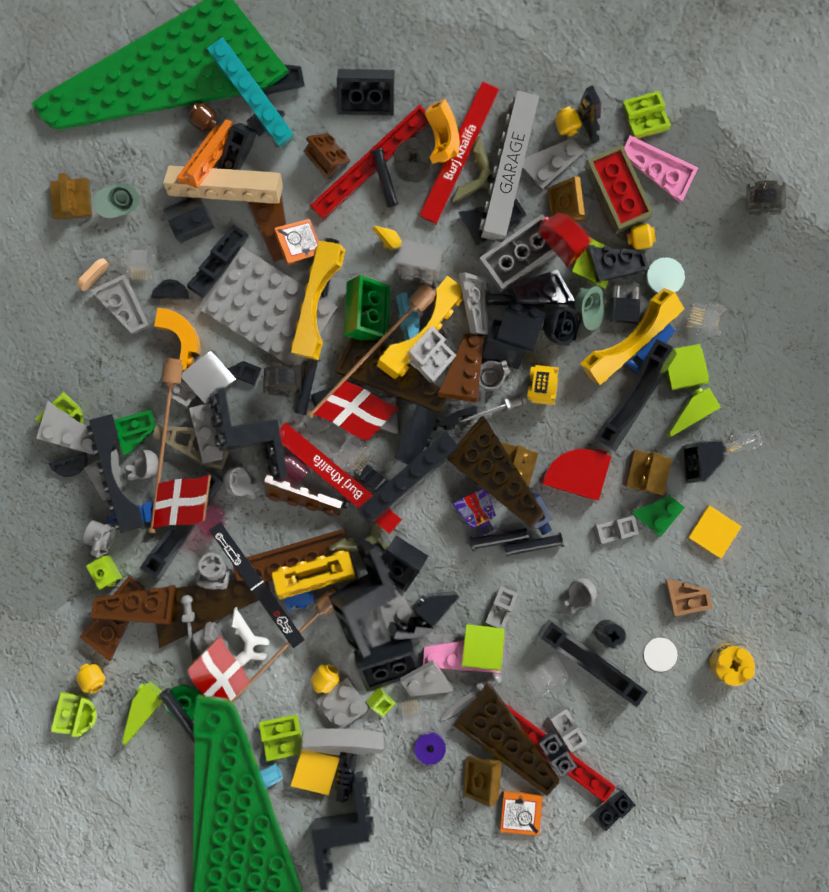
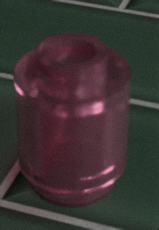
(295, 468)

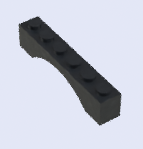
(652, 371)
(104, 434)
(406, 479)
(170, 544)
(592, 663)

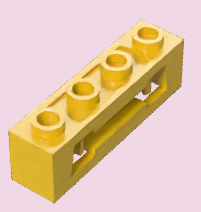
(287, 585)

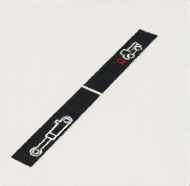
(256, 585)

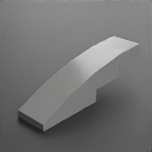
(342, 740)

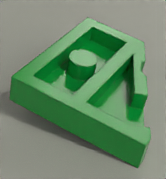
(134, 430)
(659, 514)

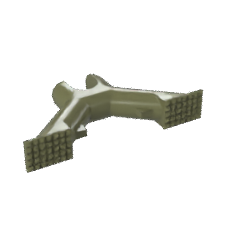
(485, 173)
(349, 544)

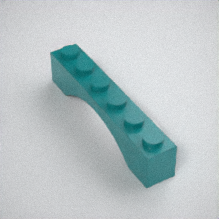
(250, 91)

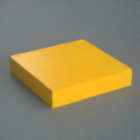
(714, 531)
(315, 771)

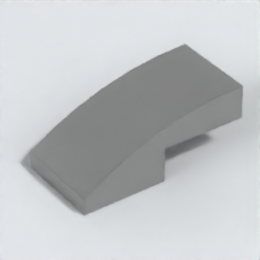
(616, 529)
(501, 608)
(568, 729)

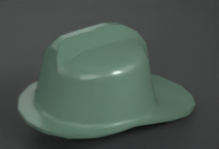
(116, 200)
(590, 305)

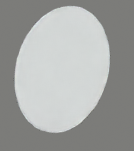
(660, 654)

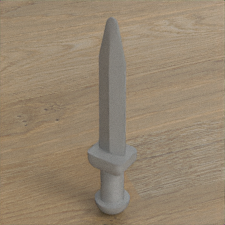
(506, 405)
(188, 617)
(464, 702)

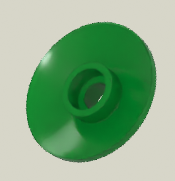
(188, 693)

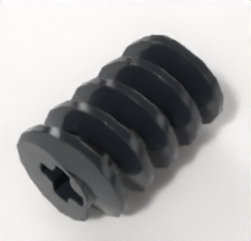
(617, 636)

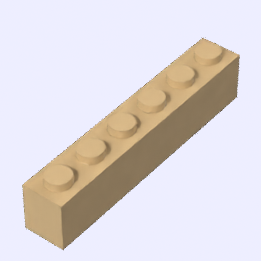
(228, 185)

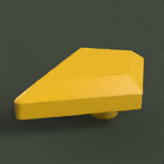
(389, 237)

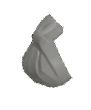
(493, 374)
(144, 467)
(238, 483)
(581, 594)

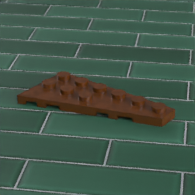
(289, 555)

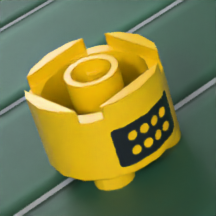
(544, 384)
(741, 670)

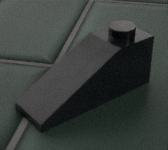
(237, 147)

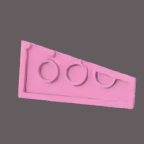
(662, 168)
(449, 656)

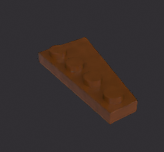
(269, 217)
(464, 372)
(302, 497)
(137, 606)
(106, 634)

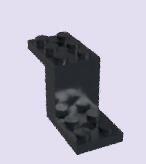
(247, 435)
(363, 596)
(342, 830)

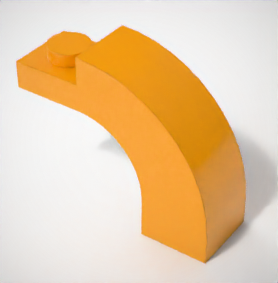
(444, 131)
(174, 322)

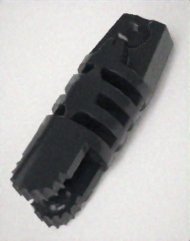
(345, 776)

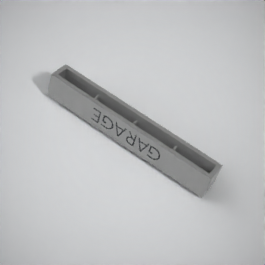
(510, 166)

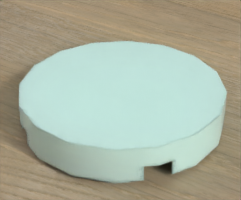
(665, 274)

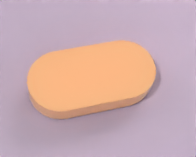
(92, 274)

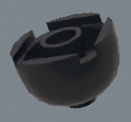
(562, 326)

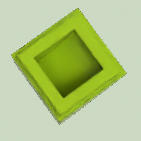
(380, 702)

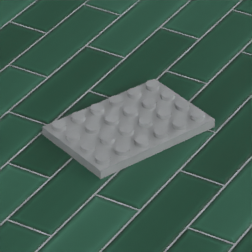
(263, 305)

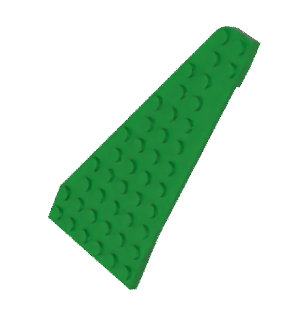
(163, 69)
(235, 825)

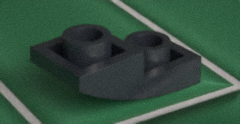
(453, 419)
(414, 628)
(557, 753)
(614, 808)

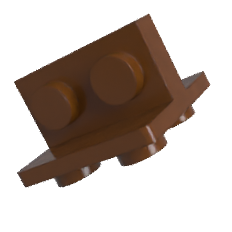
(325, 154)

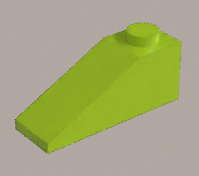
(695, 408)
(141, 709)

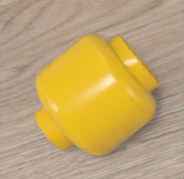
(567, 121)
(641, 236)
(90, 678)
(325, 678)

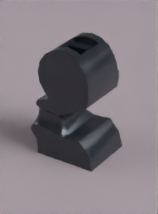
(372, 478)

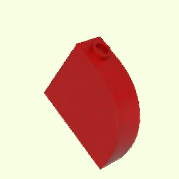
(564, 237)
(578, 472)

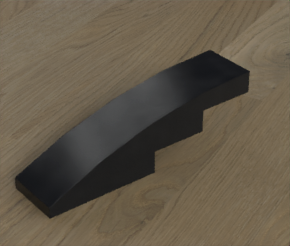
(217, 262)

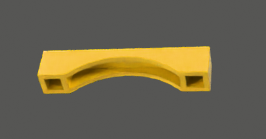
(326, 263)
(660, 312)
(396, 357)

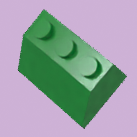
(366, 309)

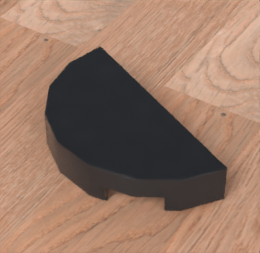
(170, 290)
(70, 466)

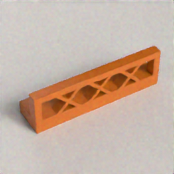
(205, 155)

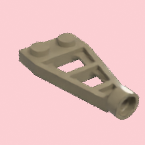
(189, 450)

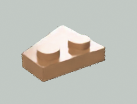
(687, 598)

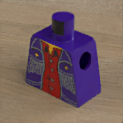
(477, 510)

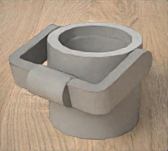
(100, 537)
(214, 570)
(207, 636)

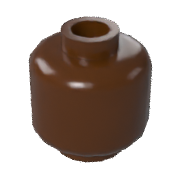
(202, 117)

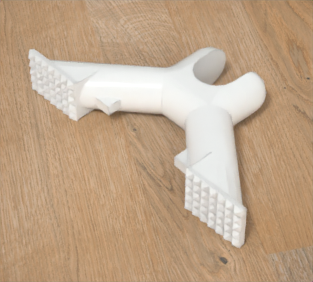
(250, 640)

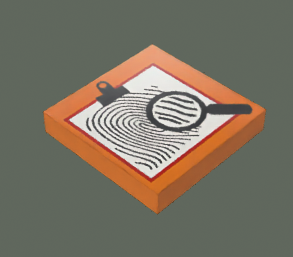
(296, 241)
(521, 813)

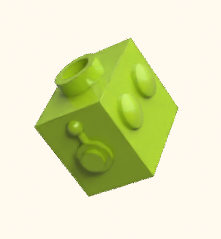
(107, 566)

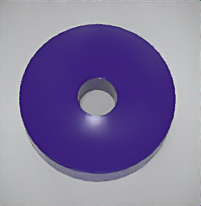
(430, 757)

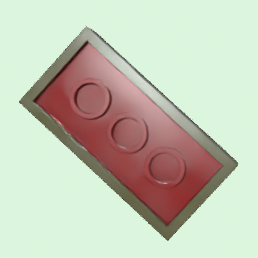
(618, 189)

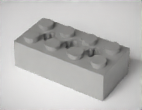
(507, 253)
(419, 263)

